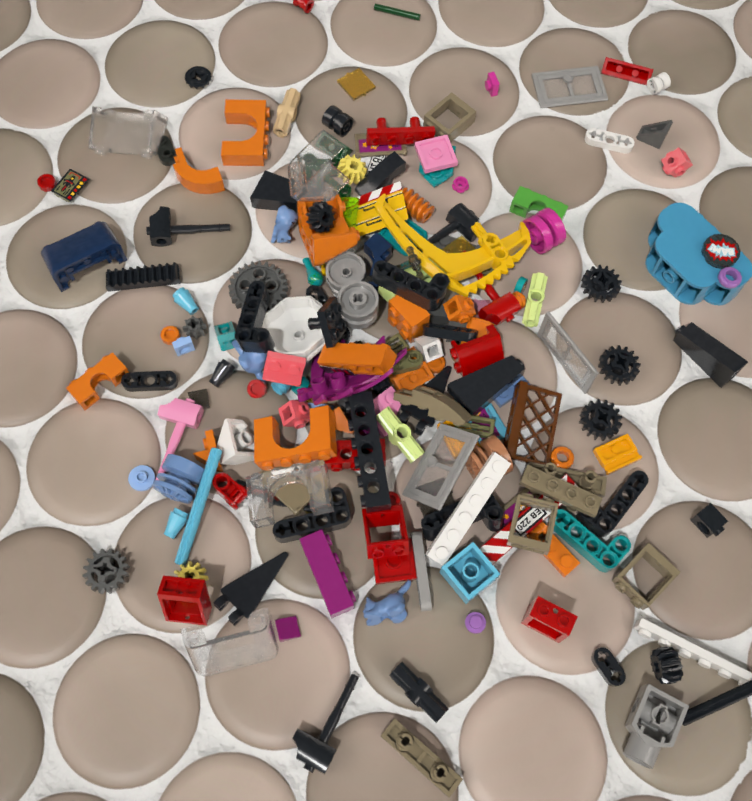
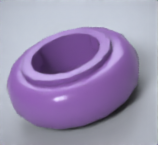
(726, 282)

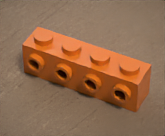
(359, 358)

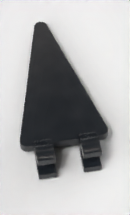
(437, 383)
(249, 589)

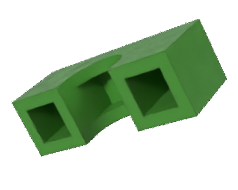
(528, 200)

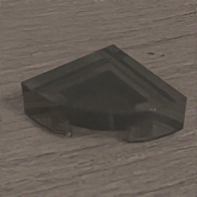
(200, 398)

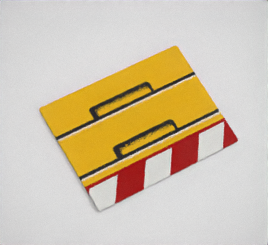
(368, 218)

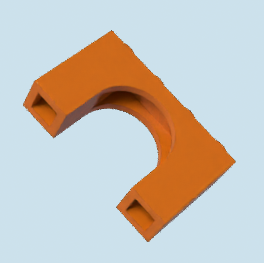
(250, 151)
(318, 445)

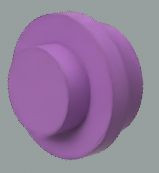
(475, 622)

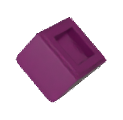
(287, 628)

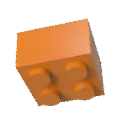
(407, 318)

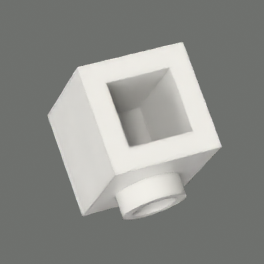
(429, 347)

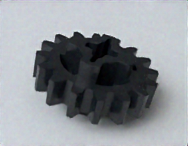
(599, 285)
(619, 364)
(600, 423)

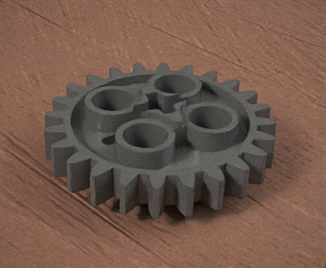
(270, 278)

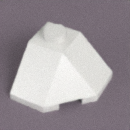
(235, 442)

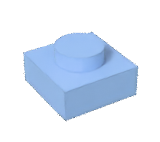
(183, 345)

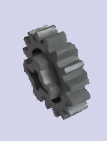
(96, 567)

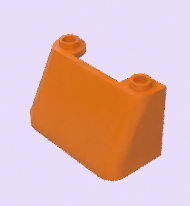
(326, 245)

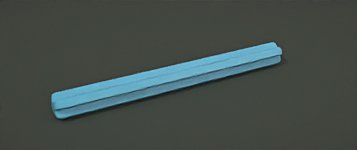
(198, 506)

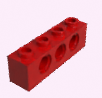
(344, 446)

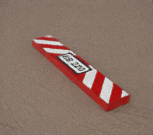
(526, 522)

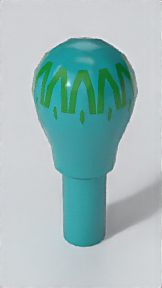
(313, 275)

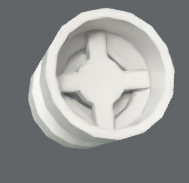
(658, 83)

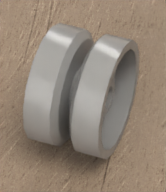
(345, 269)
(358, 304)

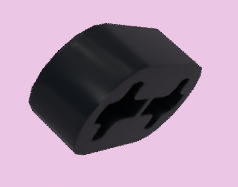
(612, 664)

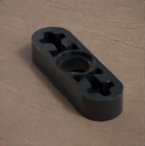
(449, 332)
(135, 387)

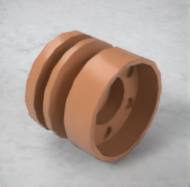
(481, 454)

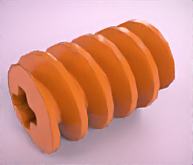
(416, 207)

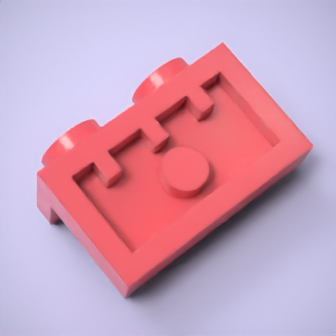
(283, 368)

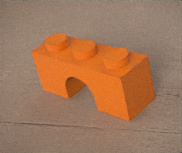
(83, 388)

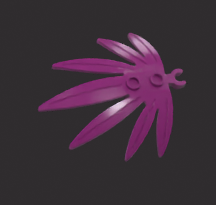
(338, 385)

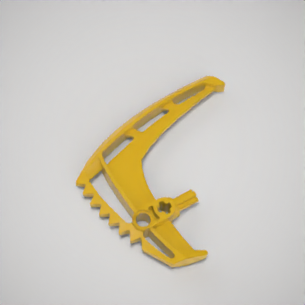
(493, 252)

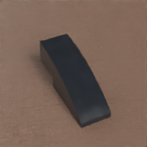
(382, 174)

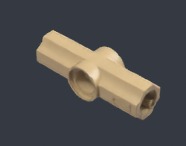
(286, 112)

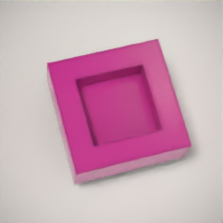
(492, 84)

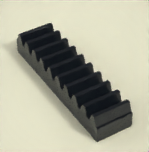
(143, 277)

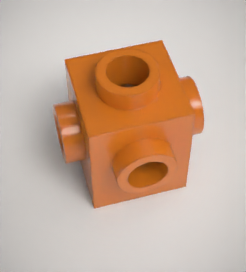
(459, 309)

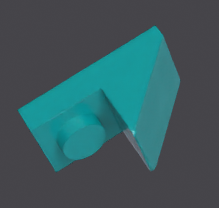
(225, 335)

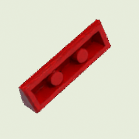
(626, 71)

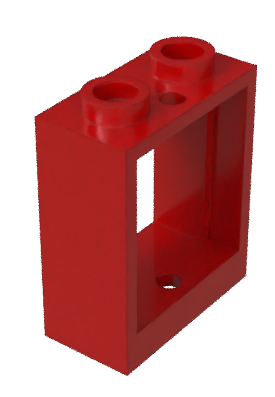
(386, 548)
(175, 591)
(544, 621)

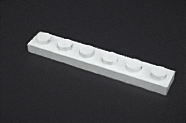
(468, 508)
(689, 650)

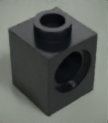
(709, 521)

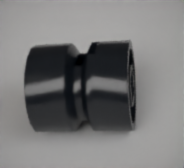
(337, 120)

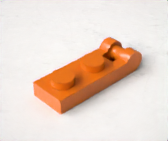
(558, 554)

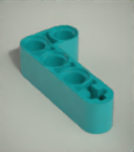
(586, 537)

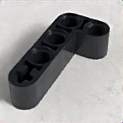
(410, 286)
(249, 330)
(618, 502)
(309, 519)
(435, 521)

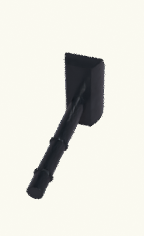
(461, 220)
(161, 229)
(316, 752)

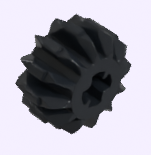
(320, 217)
(666, 665)

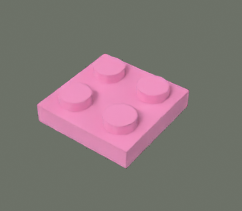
(436, 154)

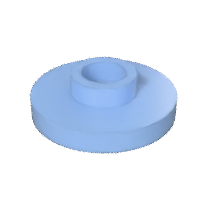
(141, 478)

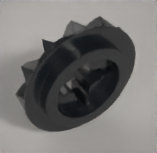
(201, 72)

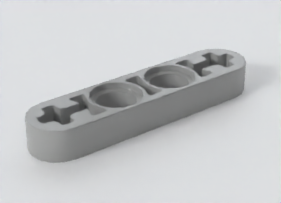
(421, 572)

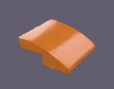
(413, 378)

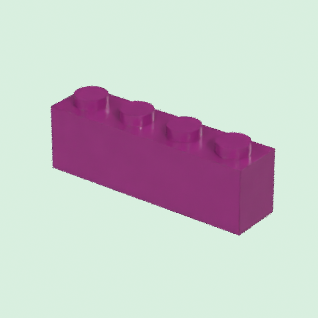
(327, 574)

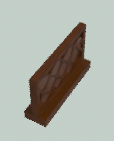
(516, 416)

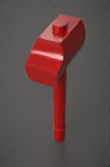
(500, 308)

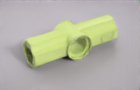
(533, 308)
(391, 425)

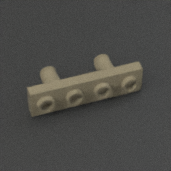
(588, 481)
(560, 491)
(421, 758)

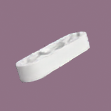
(620, 147)

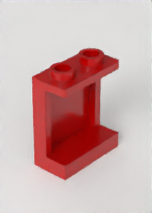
(477, 352)

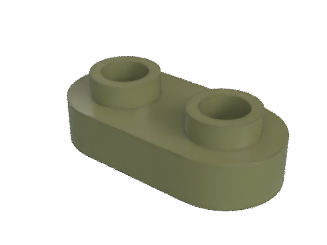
(406, 364)

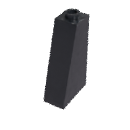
(272, 193)
(709, 354)
(486, 384)

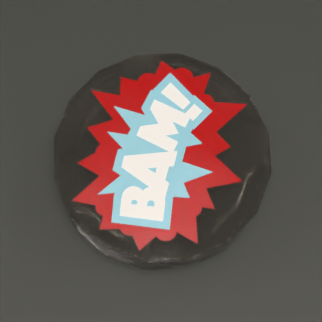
(721, 251)

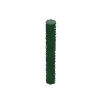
(390, 10)

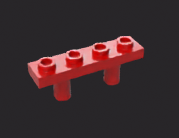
(398, 135)

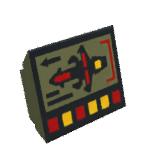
(69, 185)

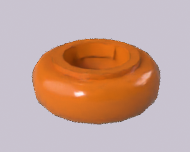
(562, 450)

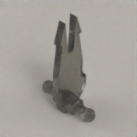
(413, 262)

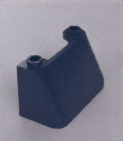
(81, 252)

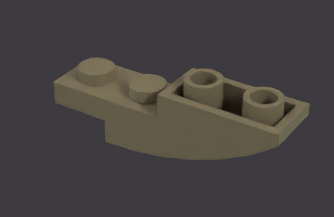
(439, 405)

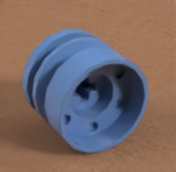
(177, 482)

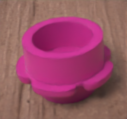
(460, 181)

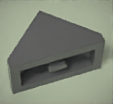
(654, 133)

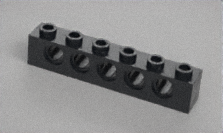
(371, 501)

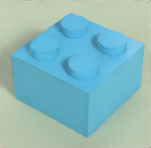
(469, 573)

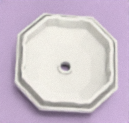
(290, 329)

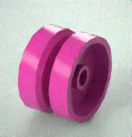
(545, 230)

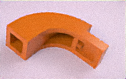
(197, 181)

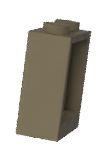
(457, 107)
(529, 544)
(658, 562)

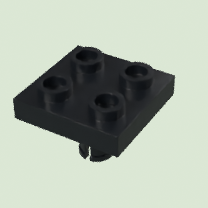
(329, 321)

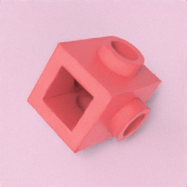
(676, 162)
(295, 414)

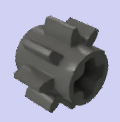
(194, 332)

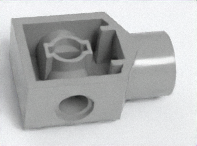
(653, 725)

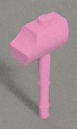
(182, 413)

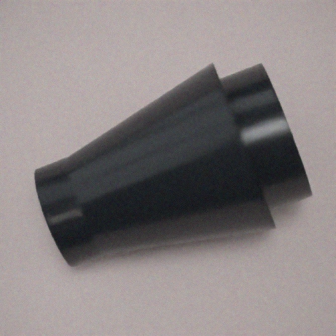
(221, 373)

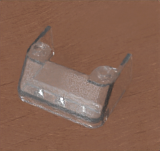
(312, 172)

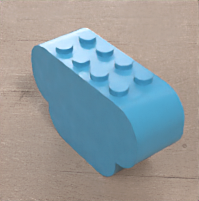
(678, 259)

